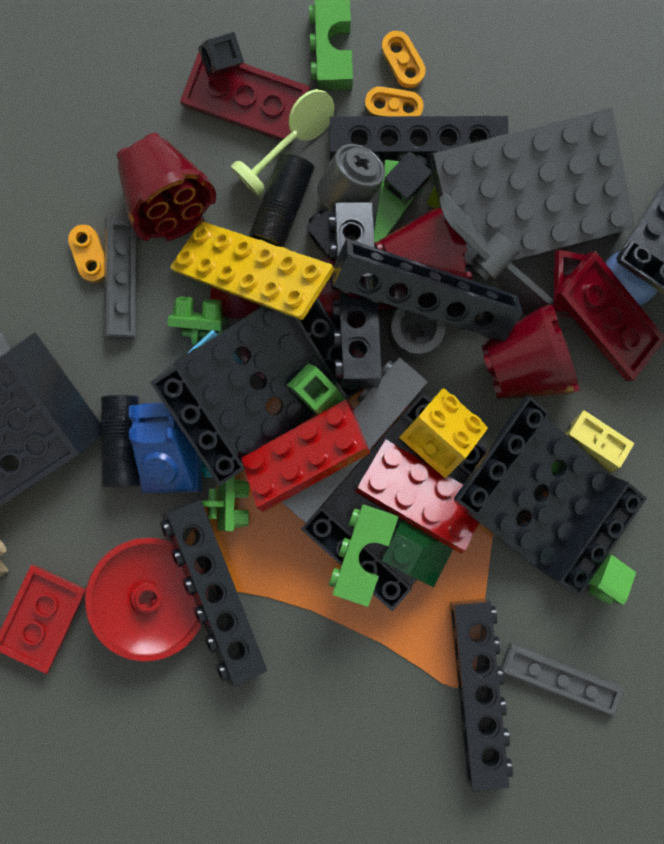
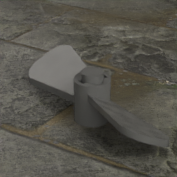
(495, 259)

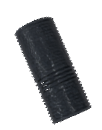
(283, 197)
(117, 452)

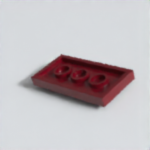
(244, 97)
(610, 316)

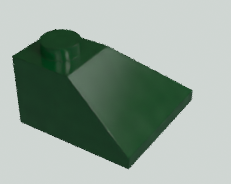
(416, 553)

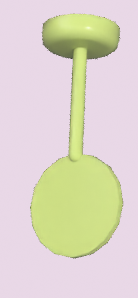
(306, 121)

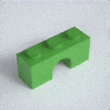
(333, 66)
(351, 580)

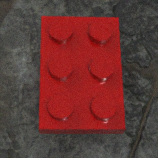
(40, 618)

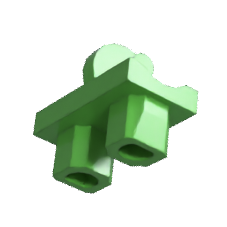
(197, 324)
(226, 493)

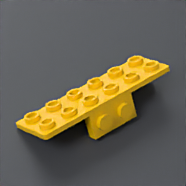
(253, 269)

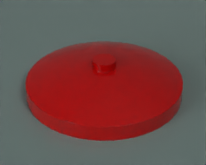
(140, 601)

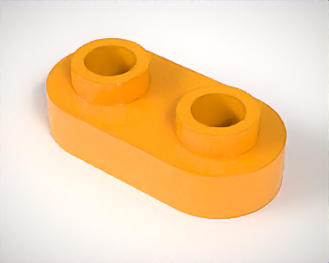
(404, 61)
(394, 102)
(87, 252)

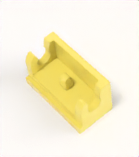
(599, 441)

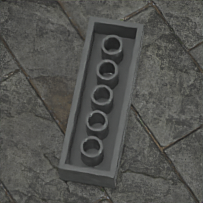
(374, 414)

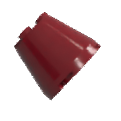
(162, 189)
(429, 242)
(531, 359)

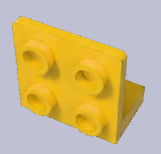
(444, 433)

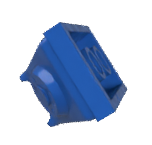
(162, 451)

